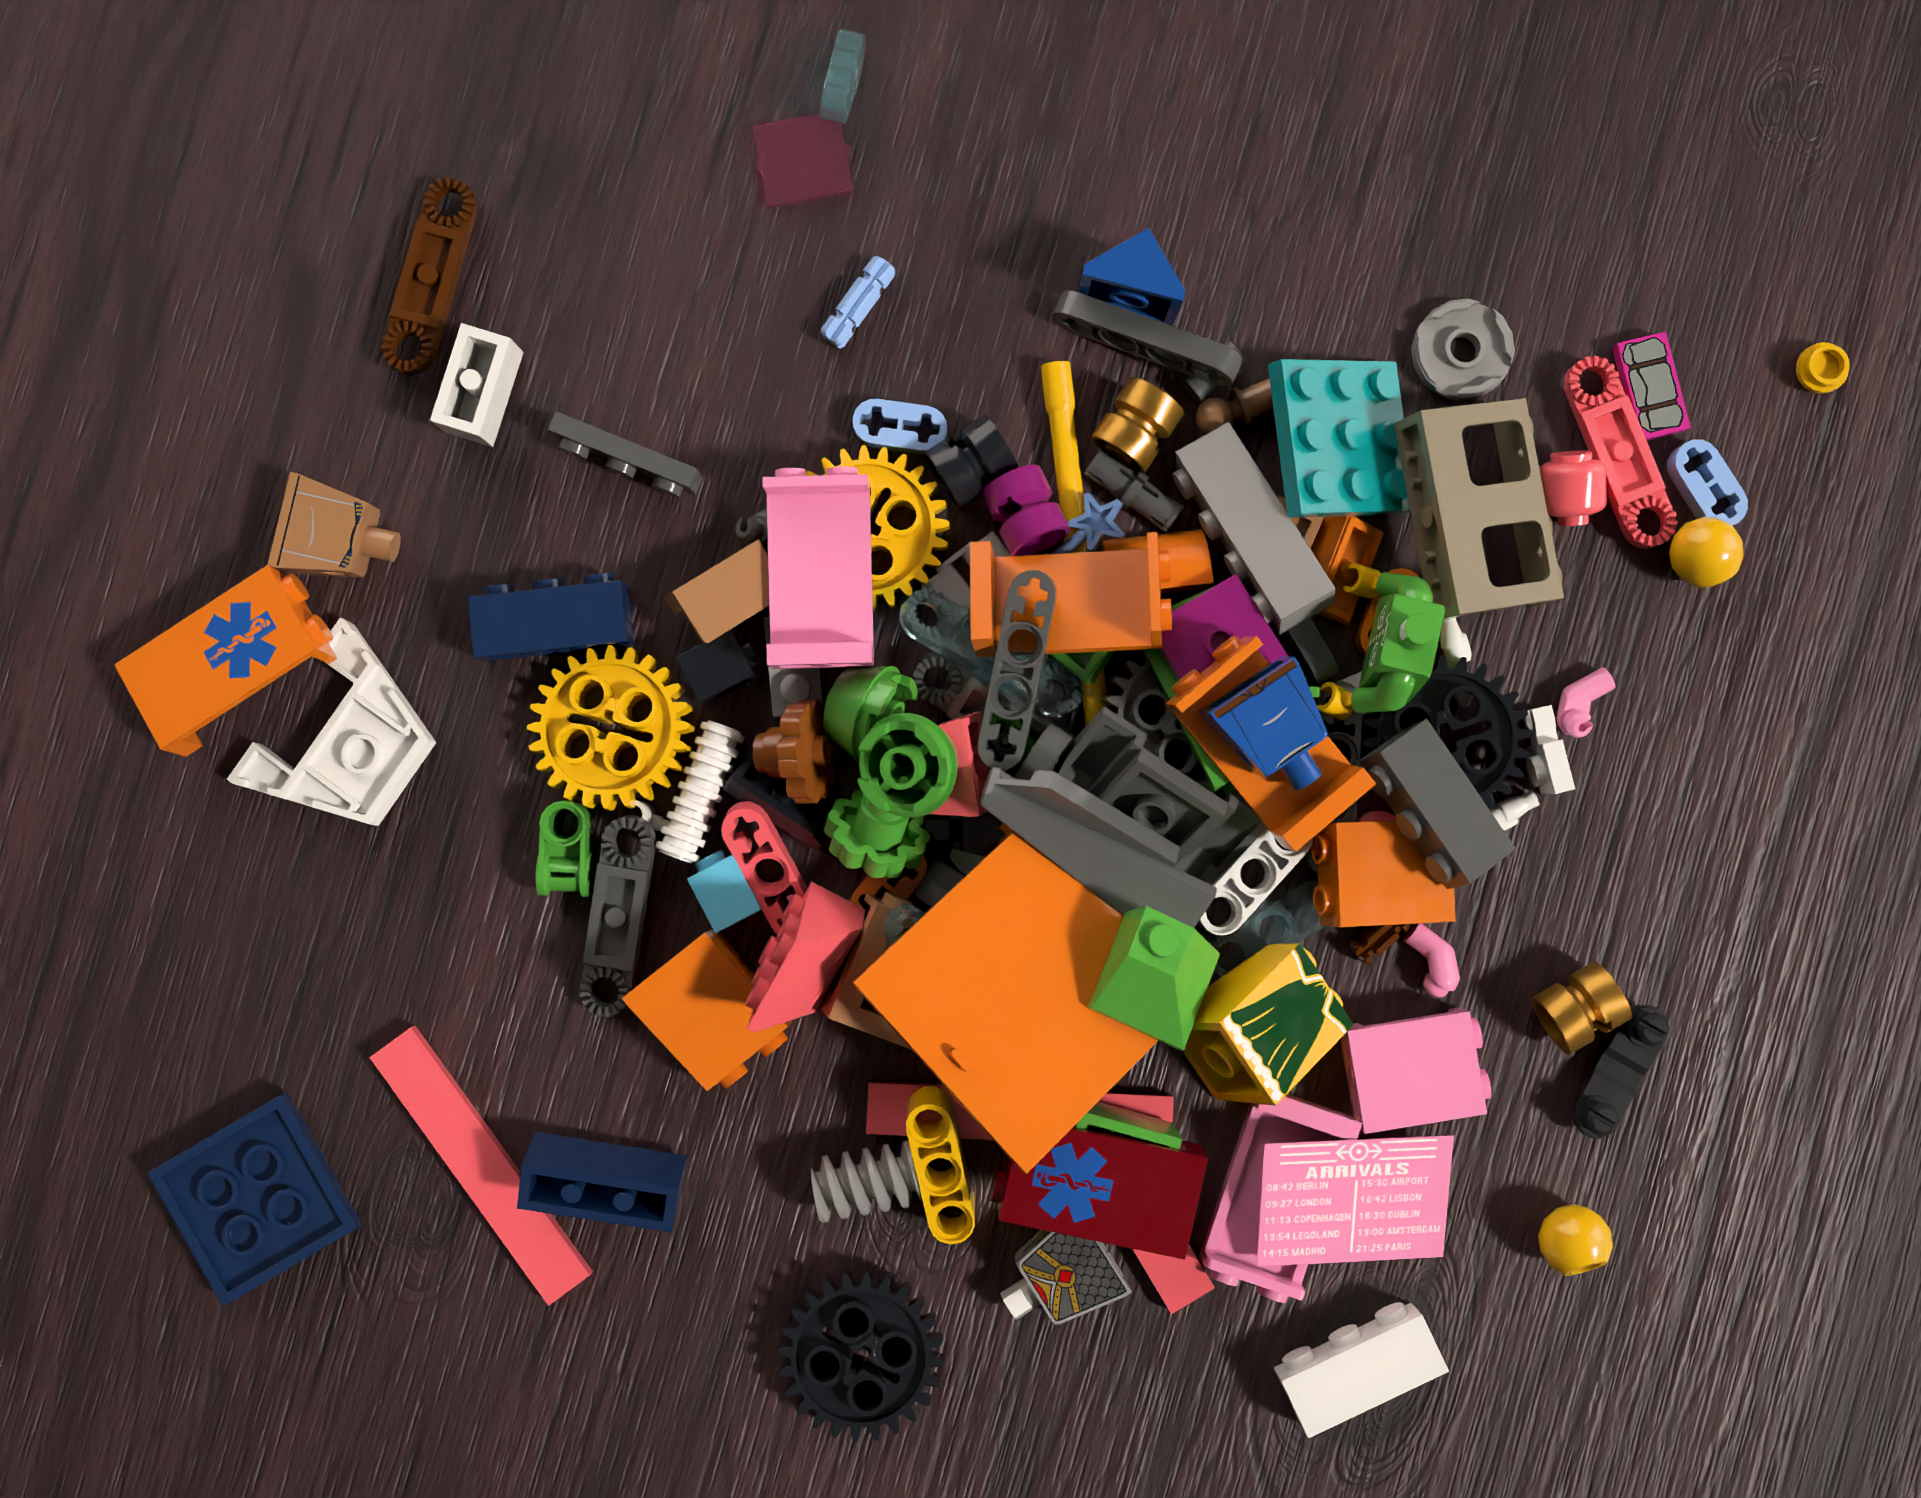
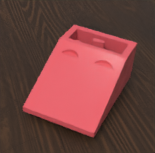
(803, 957)

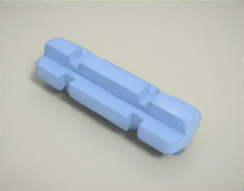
(858, 301)

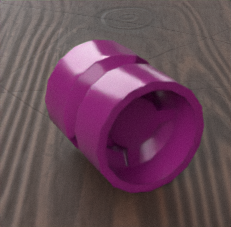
(1023, 507)

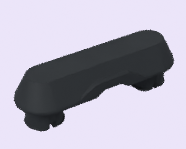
(1619, 1072)

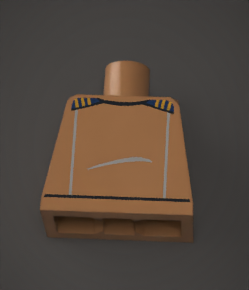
(328, 532)

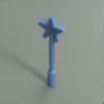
(1093, 525)

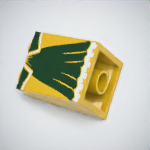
(1265, 1026)

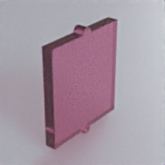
(802, 160)

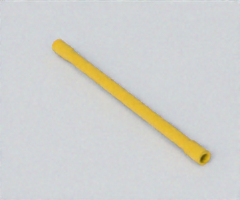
(1060, 407)

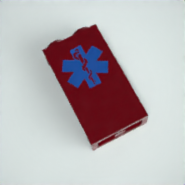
(1108, 1191)

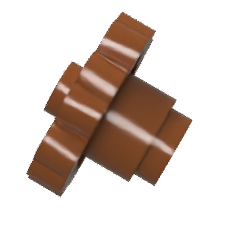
(799, 752)

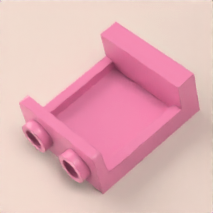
(1415, 1071)

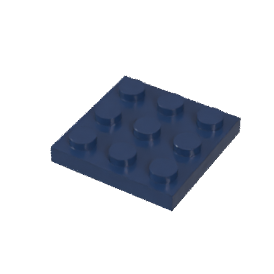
(255, 1199)

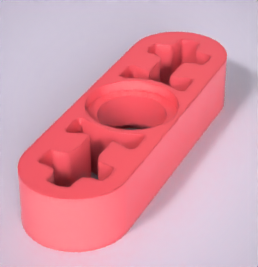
(740, 844)

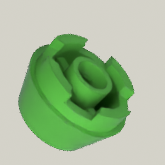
(861, 700)
(907, 765)

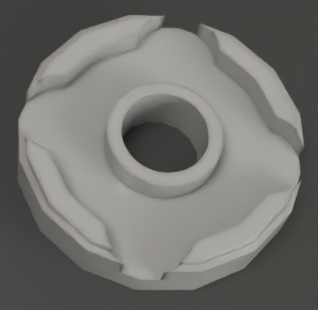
(1440, 369)

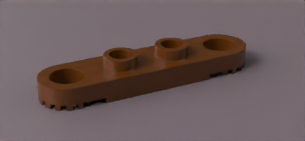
(429, 276)

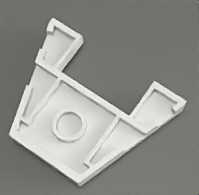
(362, 751)

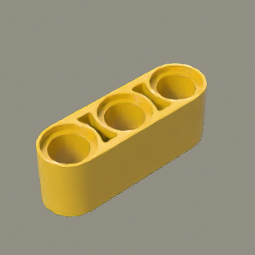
(946, 1187)

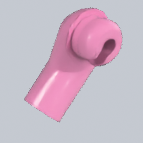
(1576, 701)
(1441, 960)

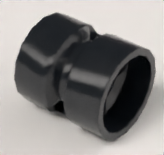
(970, 461)

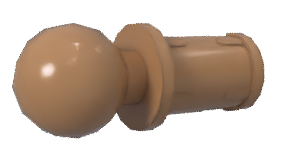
(1244, 406)

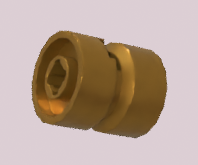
(1140, 419)
(1582, 1007)

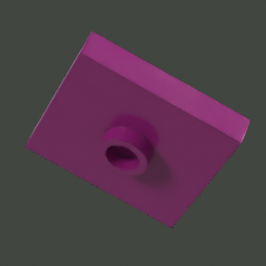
(1210, 621)

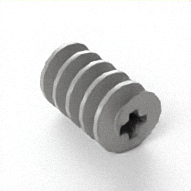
(864, 1182)

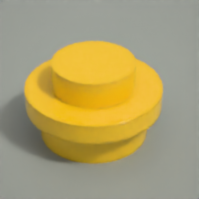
(1822, 367)

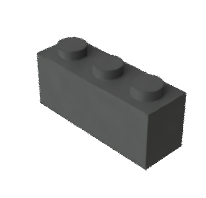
(1437, 805)

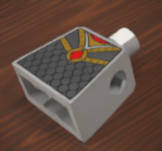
(1064, 1277)

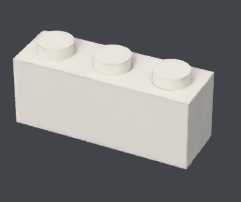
(1360, 1368)

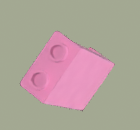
(1234, 1227)

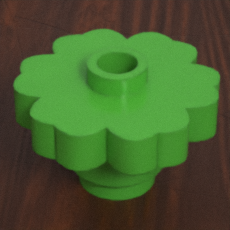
(874, 838)

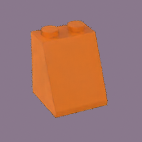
(701, 1011)

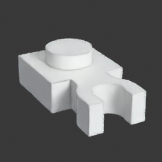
(1548, 762)

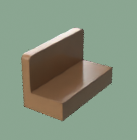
(725, 593)

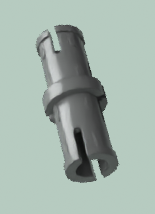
(1133, 490)

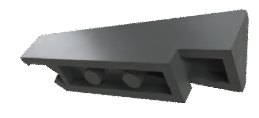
(1097, 844)

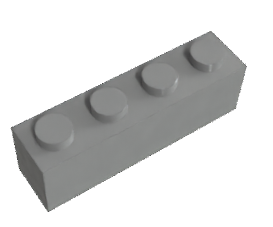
(1253, 529)

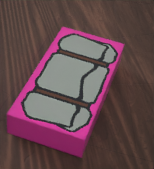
(1652, 385)

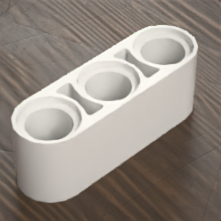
(1245, 900)

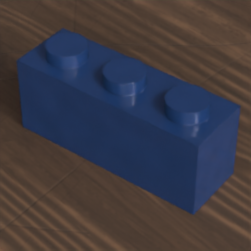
(550, 618)
(601, 1182)

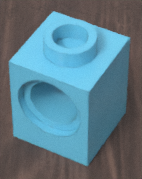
(723, 891)

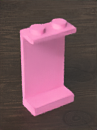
(819, 569)

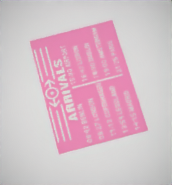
(1354, 1200)

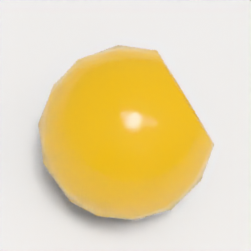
(1706, 552)
(1575, 1240)

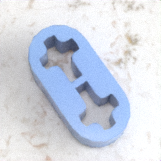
(900, 414)
(1708, 483)

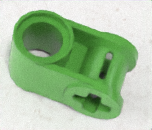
(566, 853)

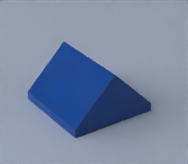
(1136, 279)

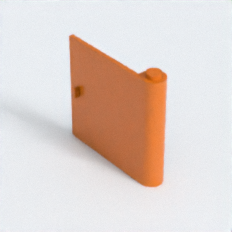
(1008, 986)

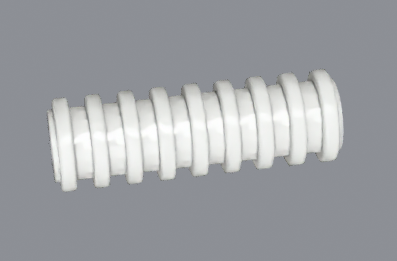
(699, 791)

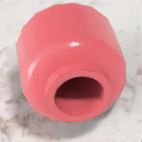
(1573, 486)

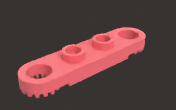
(1619, 443)

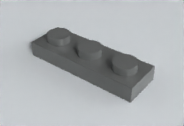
(624, 456)

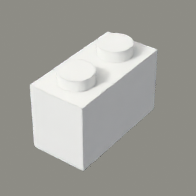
(477, 385)

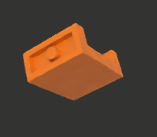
(1375, 878)

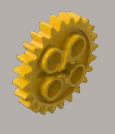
(911, 547)
(623, 685)

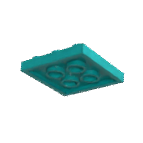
(1338, 437)

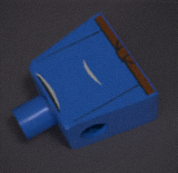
(1271, 722)

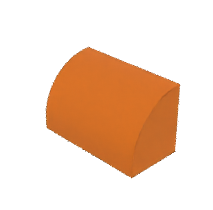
(1188, 558)

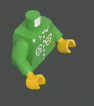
(1398, 648)

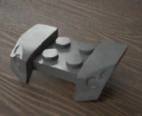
(1117, 769)

